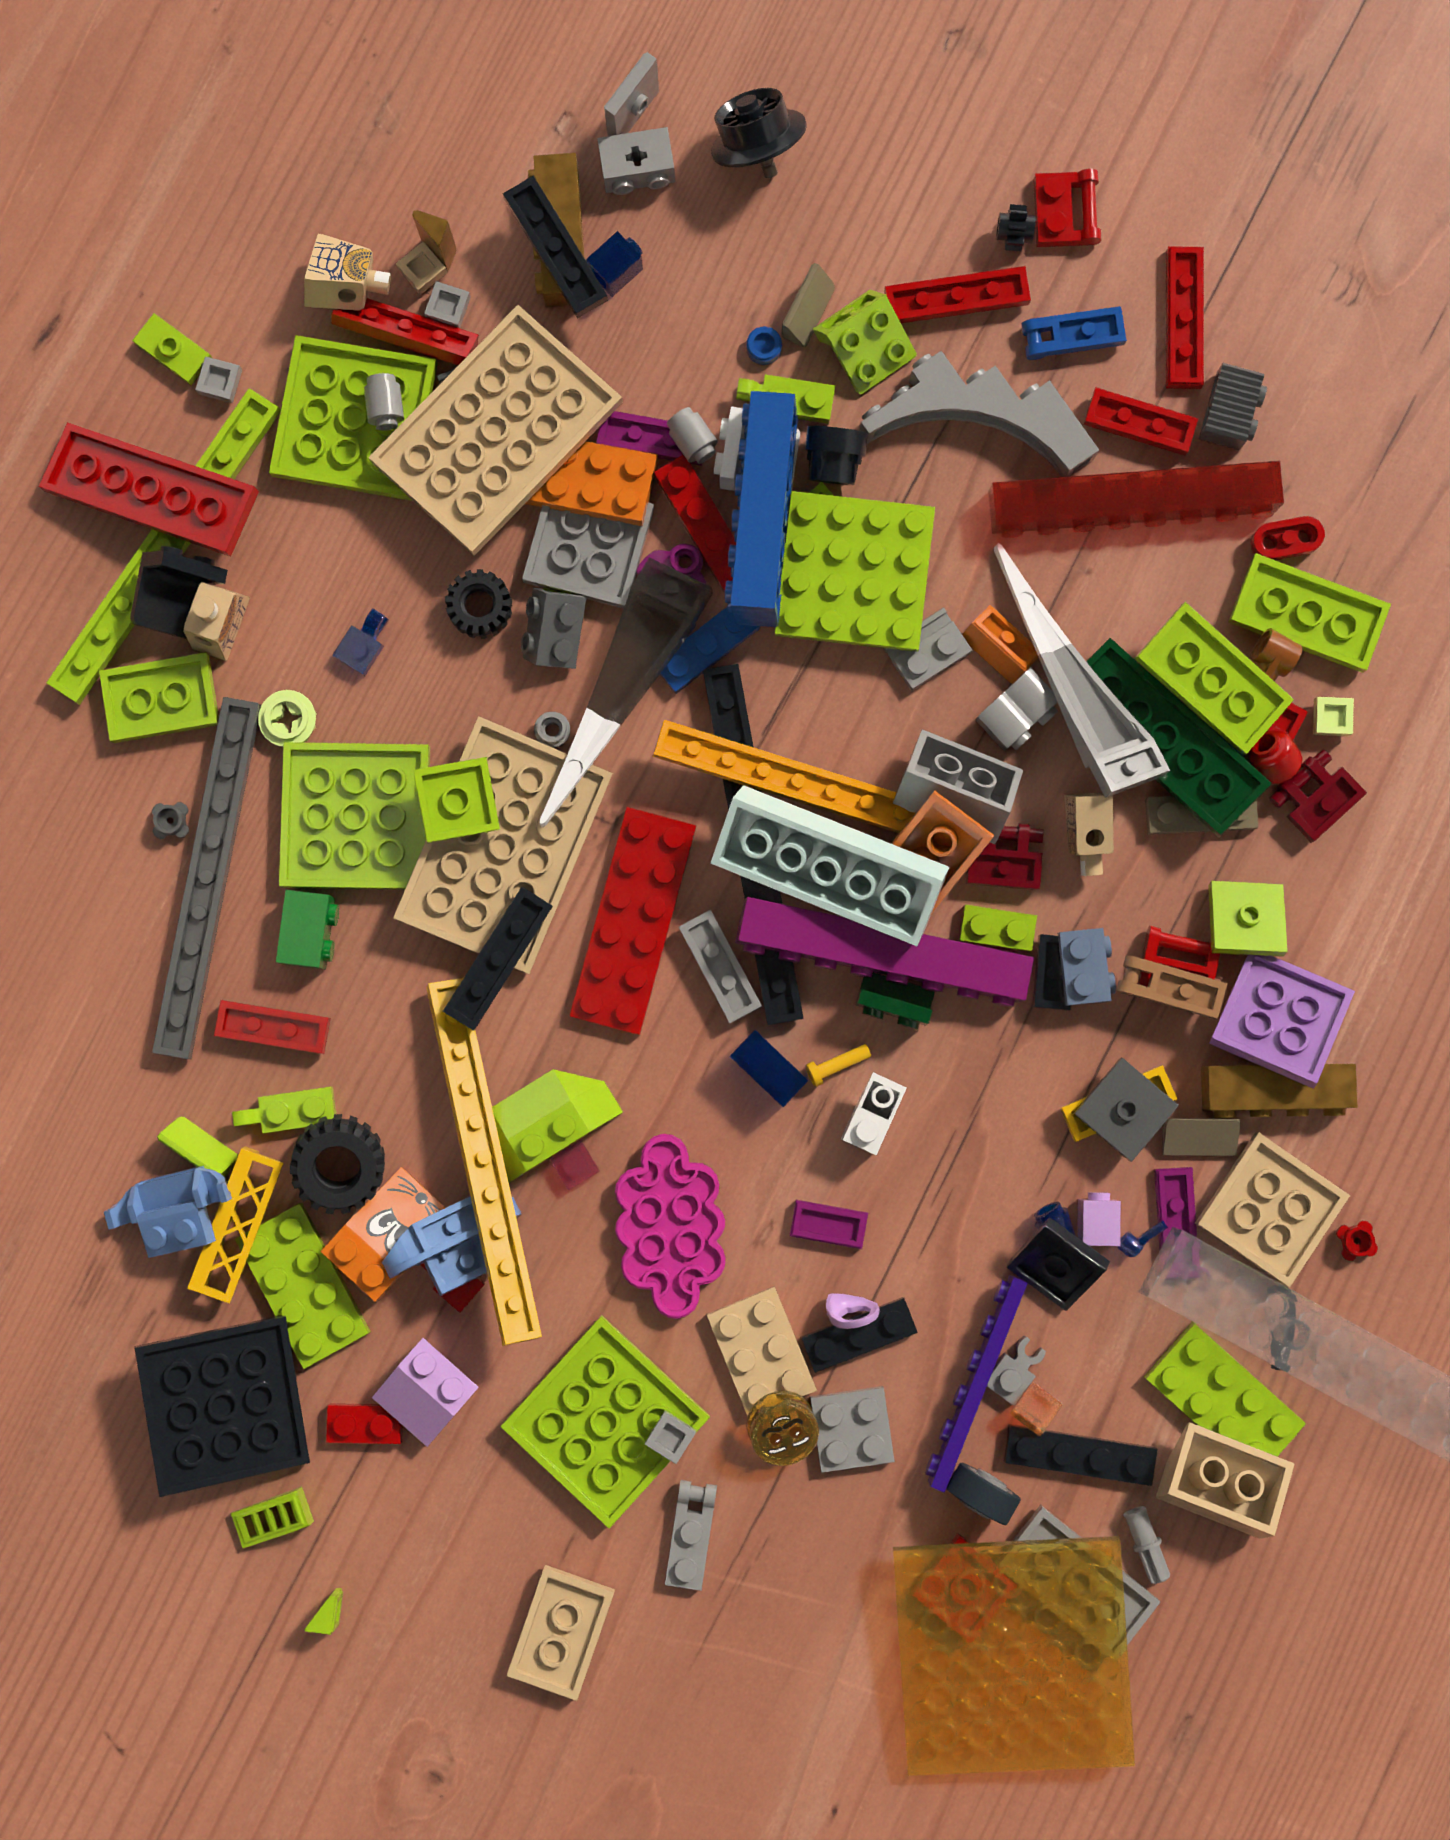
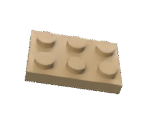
(760, 1348)
(560, 1632)

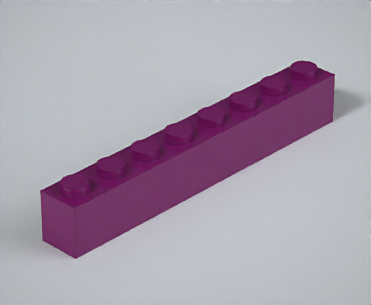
(847, 943)

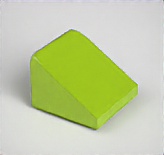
(328, 1616)

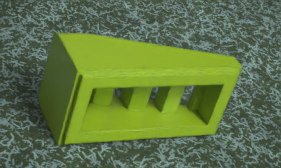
(300, 1509)

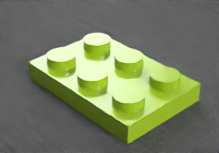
(159, 697)

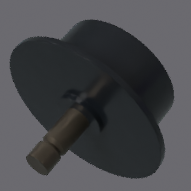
(756, 130)

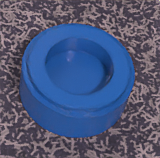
(764, 345)

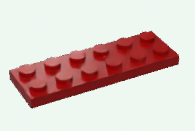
(149, 489)
(633, 921)

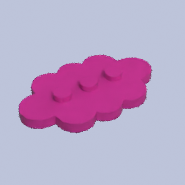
(670, 1226)

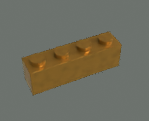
(560, 182)
(1262, 1090)

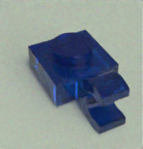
(359, 647)

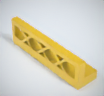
(222, 1222)

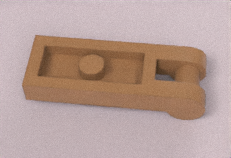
(1173, 987)

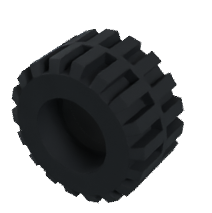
(330, 1193)

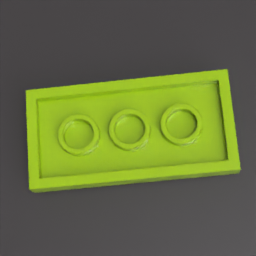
(1311, 612)
(1214, 678)
(304, 1286)
(1222, 1393)

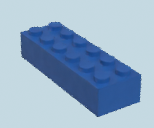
(764, 508)

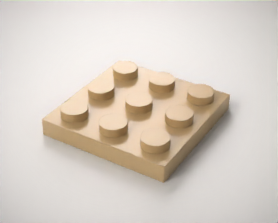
(1272, 1209)

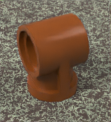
(1275, 654)

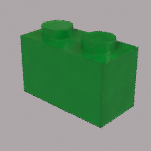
(307, 929)

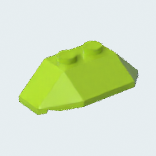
(550, 1118)

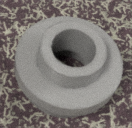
(548, 719)

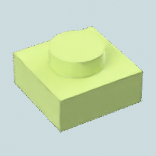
(1333, 716)

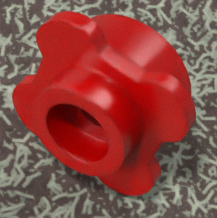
(1367, 1243)

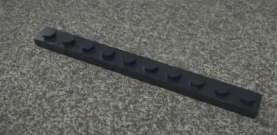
(731, 722)

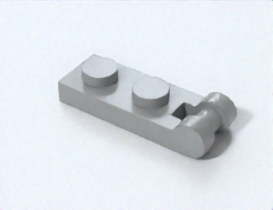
(690, 1537)

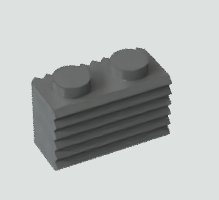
(1232, 407)

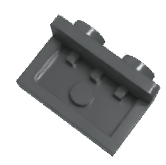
(553, 628)

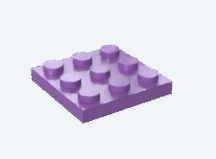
(1282, 1018)

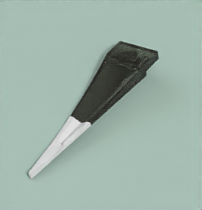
(651, 630)

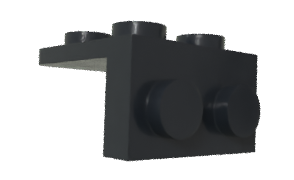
(168, 587)

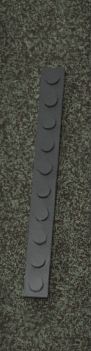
(206, 879)

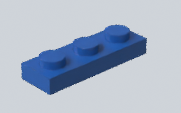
(705, 649)

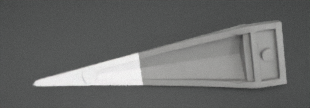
(1101, 727)

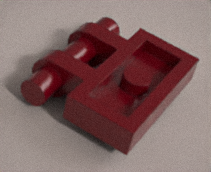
(1325, 804)
(1009, 867)

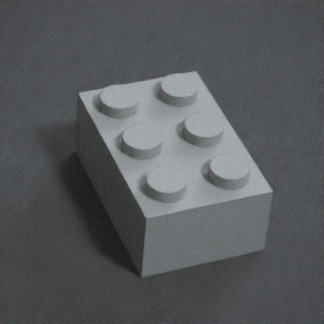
(963, 776)

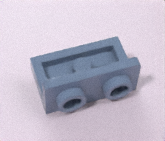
(1085, 966)

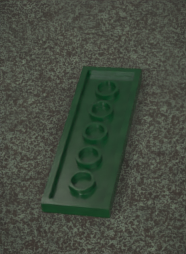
(1203, 767)

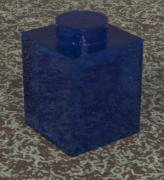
(616, 263)

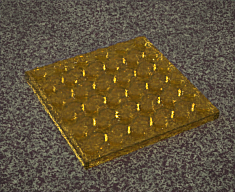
(1014, 1656)

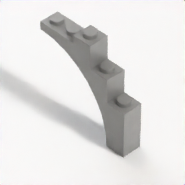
(987, 399)

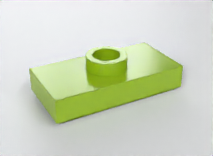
(171, 348)

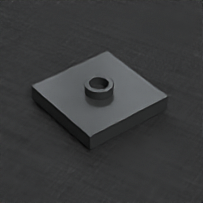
(1126, 1109)

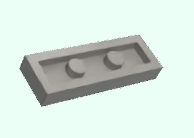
(720, 966)

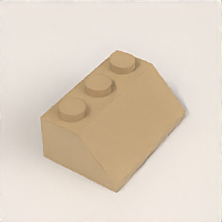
(1226, 1481)

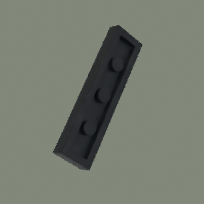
(555, 247)
(497, 958)
(1081, 1455)

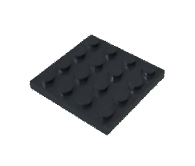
(221, 1405)

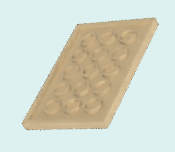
(496, 430)
(471, 880)

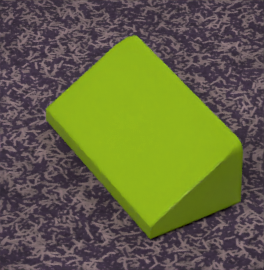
(198, 1146)

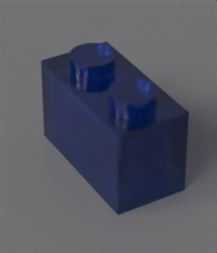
(768, 1068)

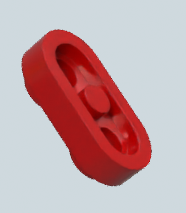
(1285, 537)

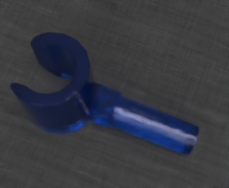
(1132, 1246)

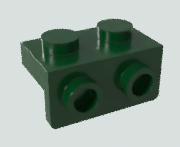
(905, 1002)

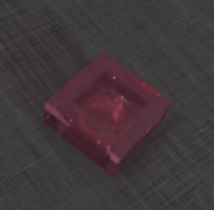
(574, 1164)

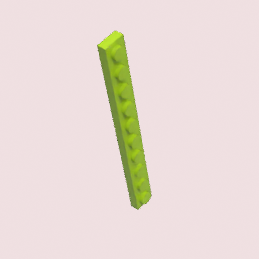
(112, 620)

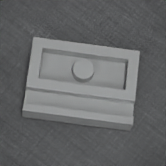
(938, 649)

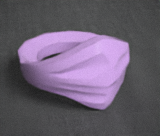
(840, 1304)

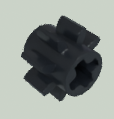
(1015, 227)

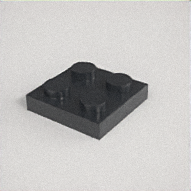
(1058, 1264)

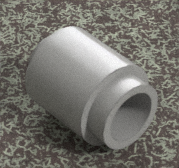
(383, 401)
(692, 435)

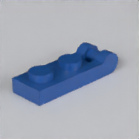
(1074, 332)

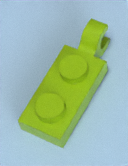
(812, 398)
(289, 1110)

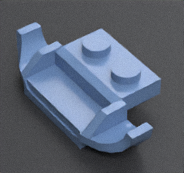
(171, 1209)
(445, 1244)

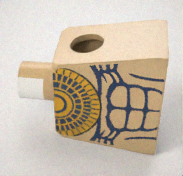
(341, 275)
(215, 618)
(1084, 814)

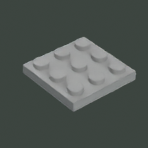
(586, 555)

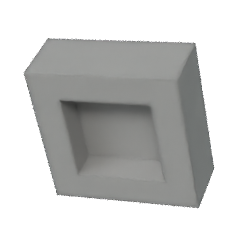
(447, 304)
(218, 379)
(670, 1437)

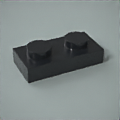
(1048, 975)

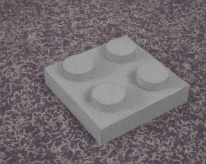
(852, 1429)

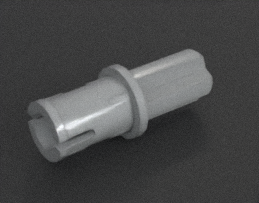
(1147, 1544)

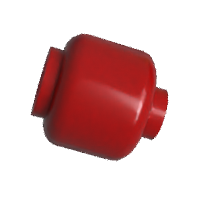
(1276, 756)

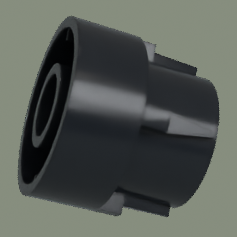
(834, 454)

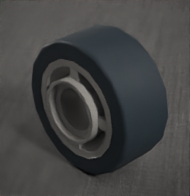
(983, 1493)

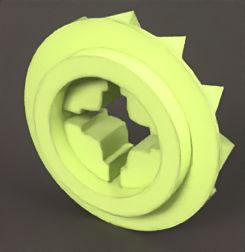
(273, 710)

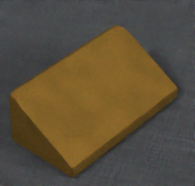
(436, 235)

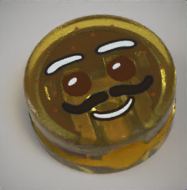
(782, 1428)

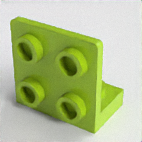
(867, 340)

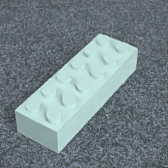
(829, 865)

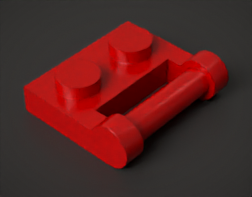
(1055, 212)
(1156, 938)

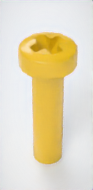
(818, 1072)

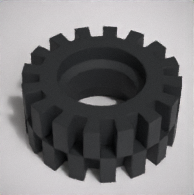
(463, 589)

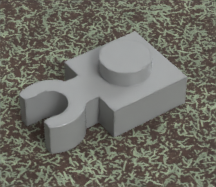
(1011, 1375)

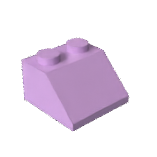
(425, 1392)

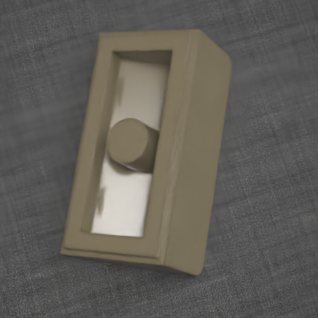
(808, 306)
(1200, 1137)

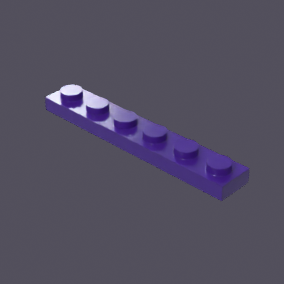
(970, 1395)

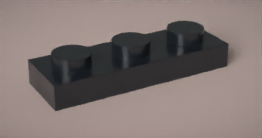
(835, 1345)

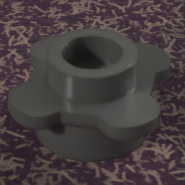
(163, 813)

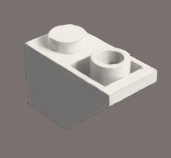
(873, 1113)

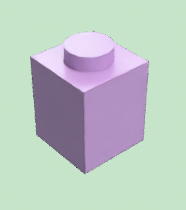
(1099, 1220)

